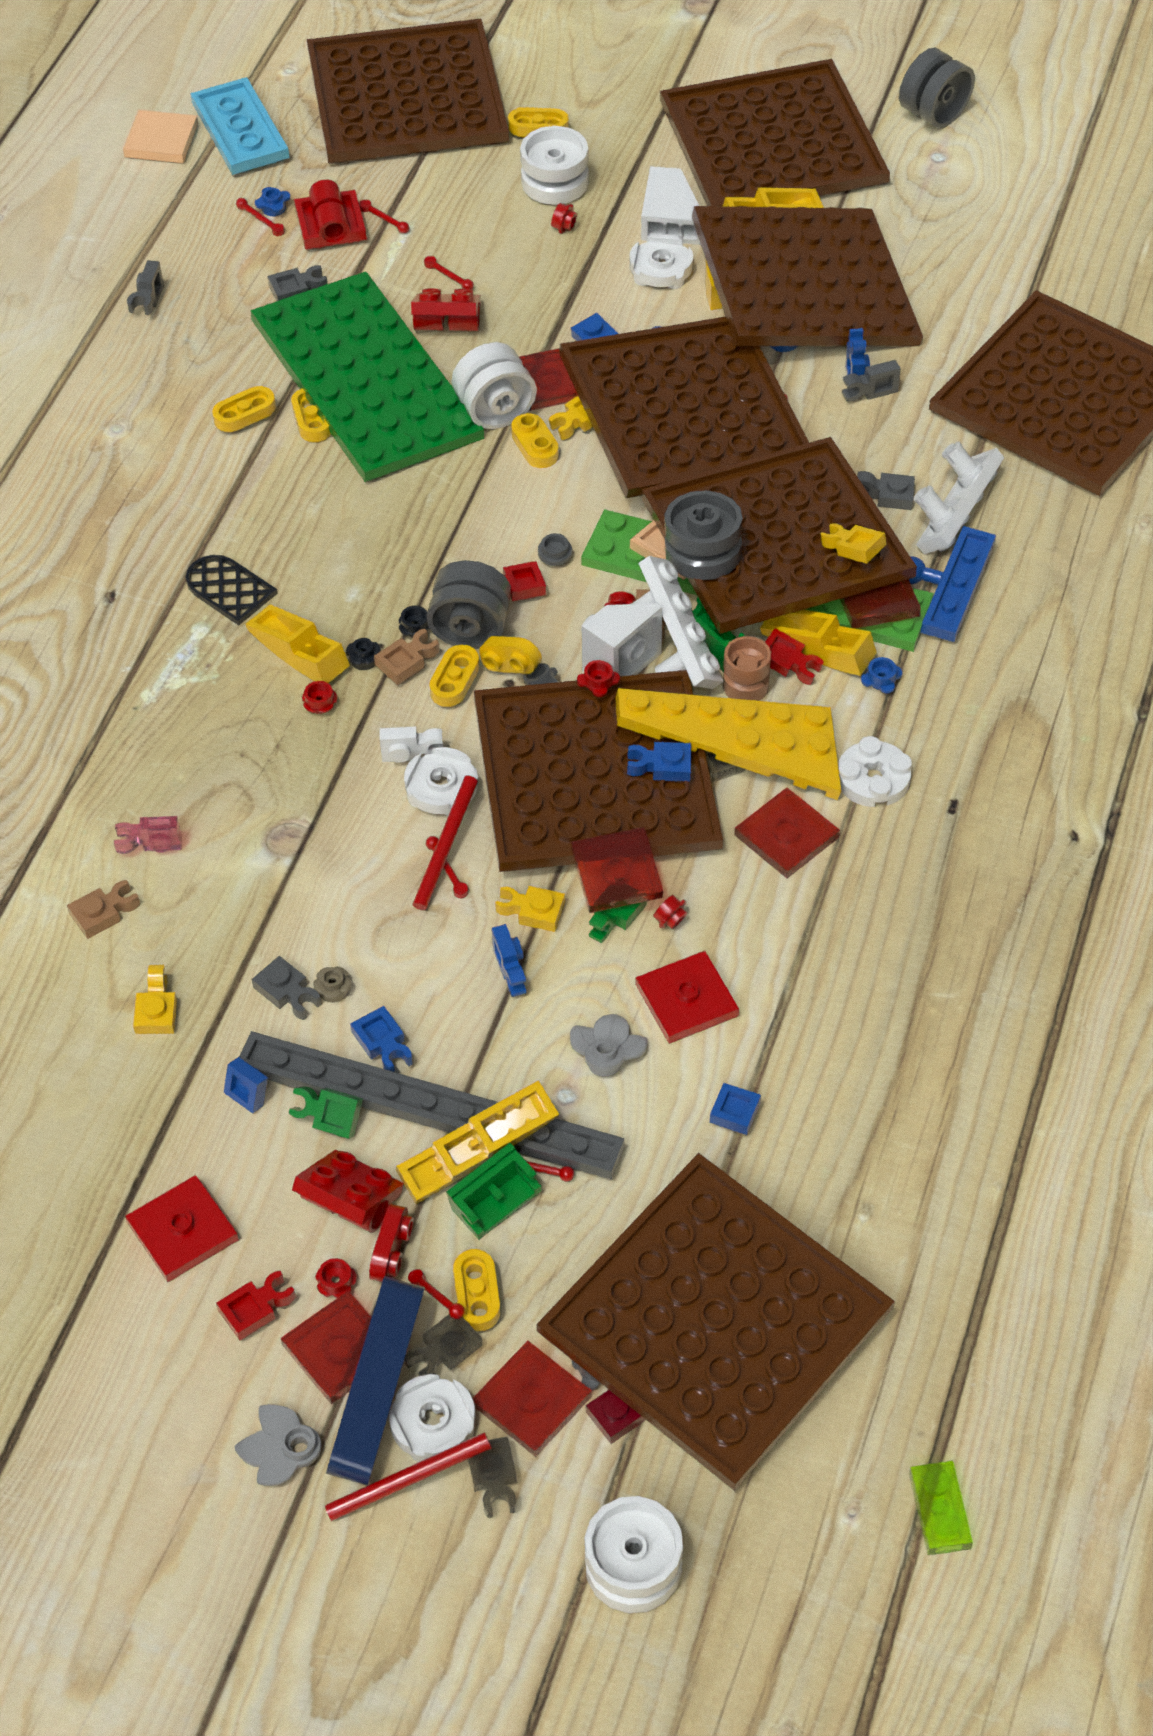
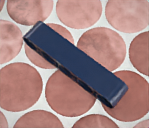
(375, 1381)

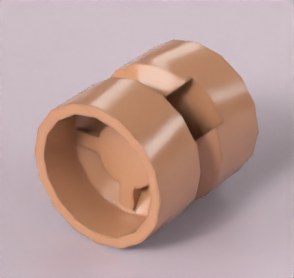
(746, 668)

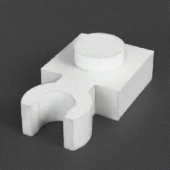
(405, 743)

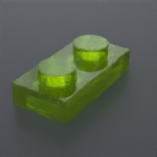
(940, 1508)

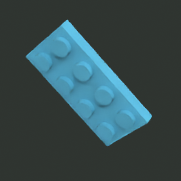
(239, 126)

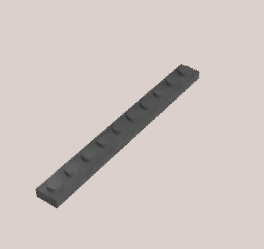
(424, 1102)

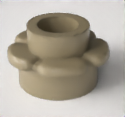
(332, 991)

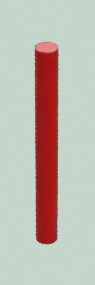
(445, 843)
(408, 1476)

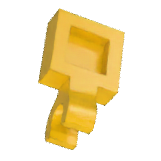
(156, 1009)

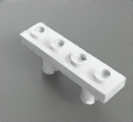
(952, 513)
(686, 633)

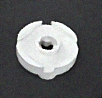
(651, 272)
(874, 755)
(423, 770)
(437, 1394)

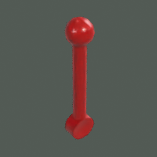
(366, 206)
(277, 228)
(430, 262)
(460, 889)
(565, 1173)
(455, 1311)

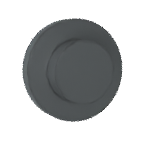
(554, 549)

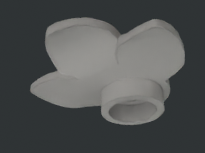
(607, 1044)
(273, 1445)

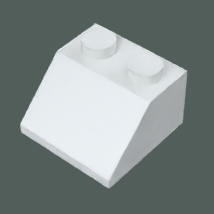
(623, 637)

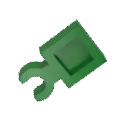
(332, 1110)

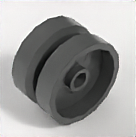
(936, 87)
(703, 534)
(468, 603)

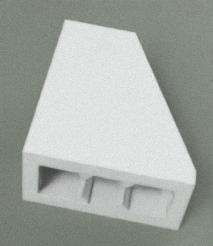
(668, 206)

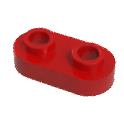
(395, 1228)

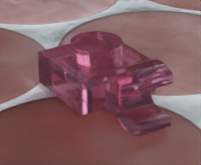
(154, 833)

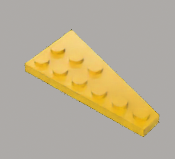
(750, 734)

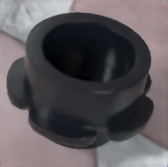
(412, 620)
(362, 653)

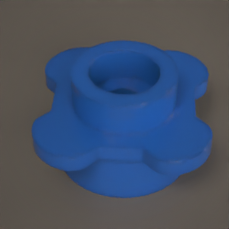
(272, 201)
(882, 674)

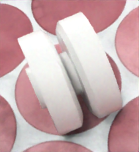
(554, 165)
(493, 385)
(633, 1554)

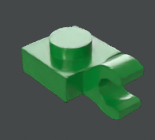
(606, 920)

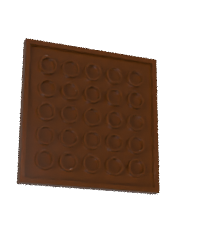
(406, 91)
(774, 132)
(804, 276)
(1057, 392)
(679, 401)
(784, 509)
(562, 774)
(715, 1319)

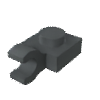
(149, 287)
(891, 490)

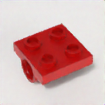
(329, 216)
(432, 306)
(349, 1188)

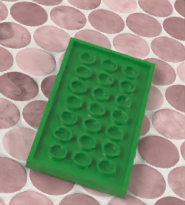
(366, 375)

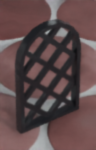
(269, 590)

